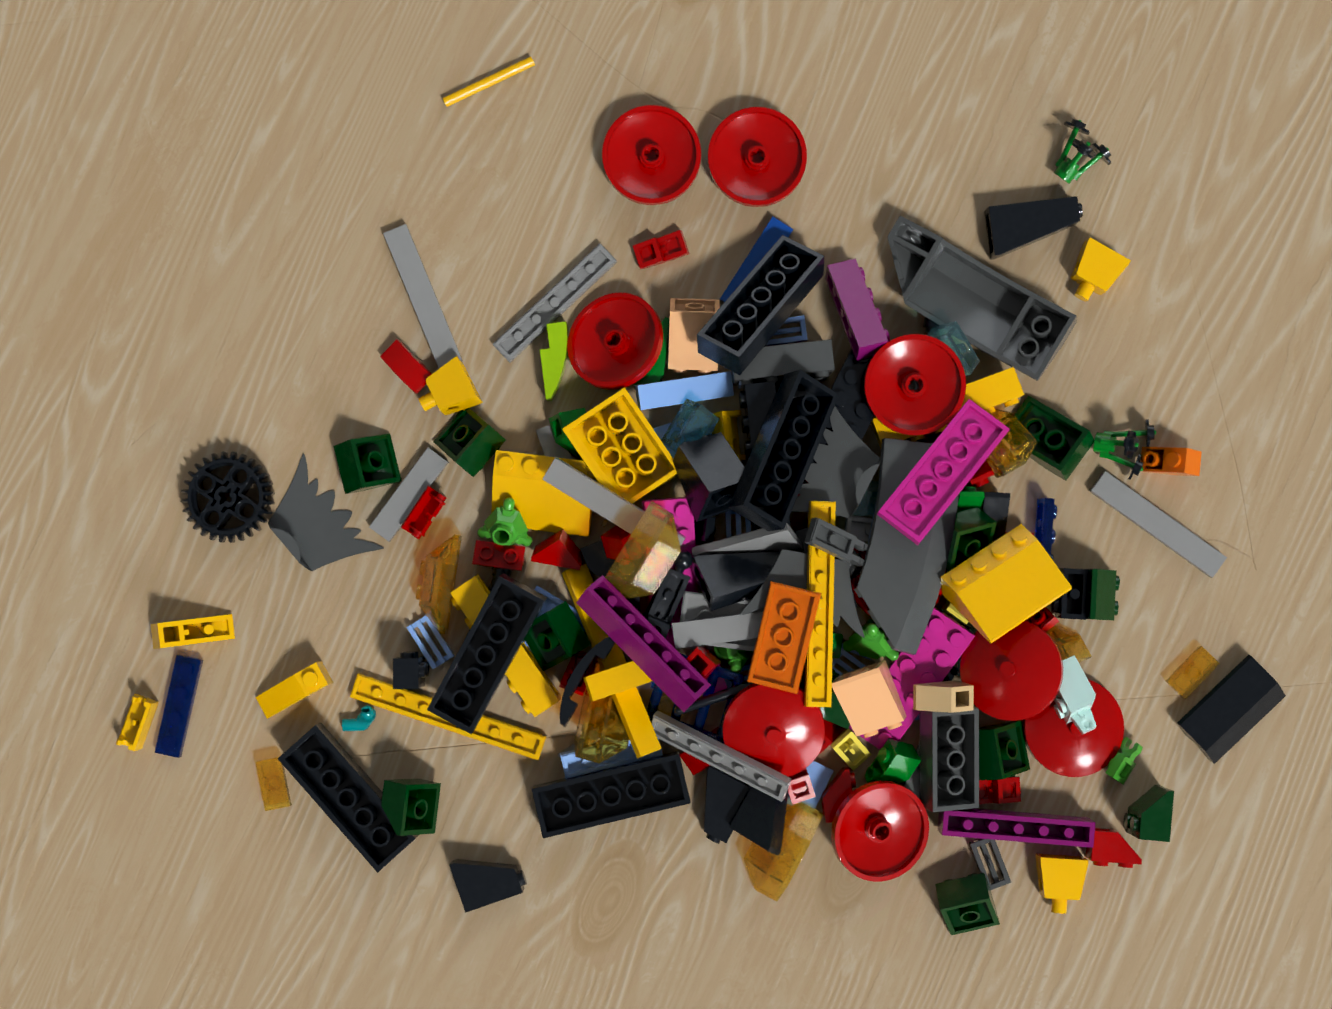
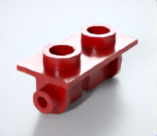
(423, 511)
(498, 556)

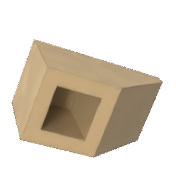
(943, 696)

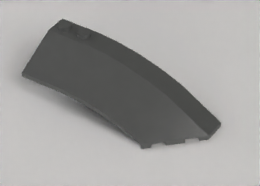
(987, 306)
(897, 575)

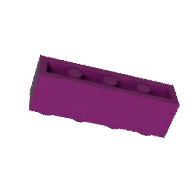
(856, 308)

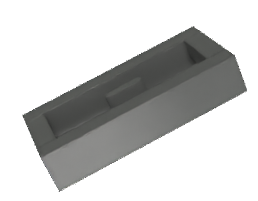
(982, 843)

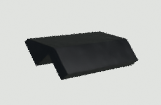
(1231, 708)

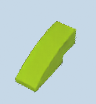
(554, 358)

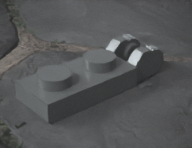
(834, 541)

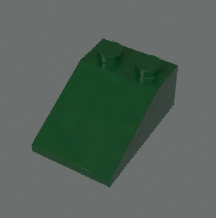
(1059, 440)

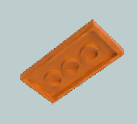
(784, 637)

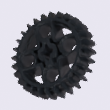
(218, 501)

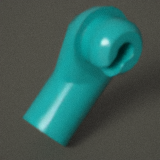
(361, 722)

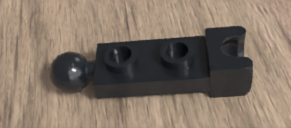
(668, 595)

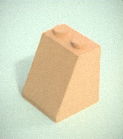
(686, 321)
(869, 699)

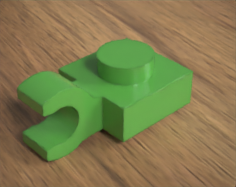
(1122, 764)

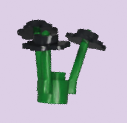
(1068, 169)
(1107, 442)

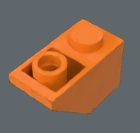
(1171, 461)

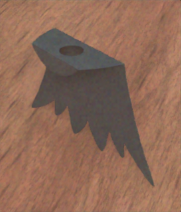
(841, 470)
(311, 529)
(792, 571)

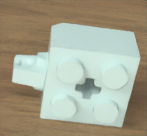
(1075, 697)

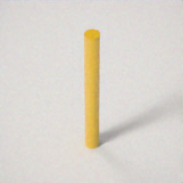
(488, 81)

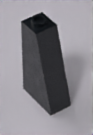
(1024, 223)
(732, 577)

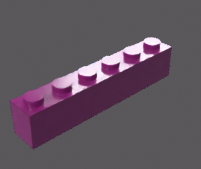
(643, 643)
(1018, 827)

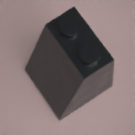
(708, 474)

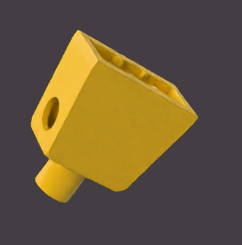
(1097, 269)
(450, 389)
(1061, 878)

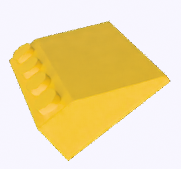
(621, 448)
(539, 502)
(1004, 583)

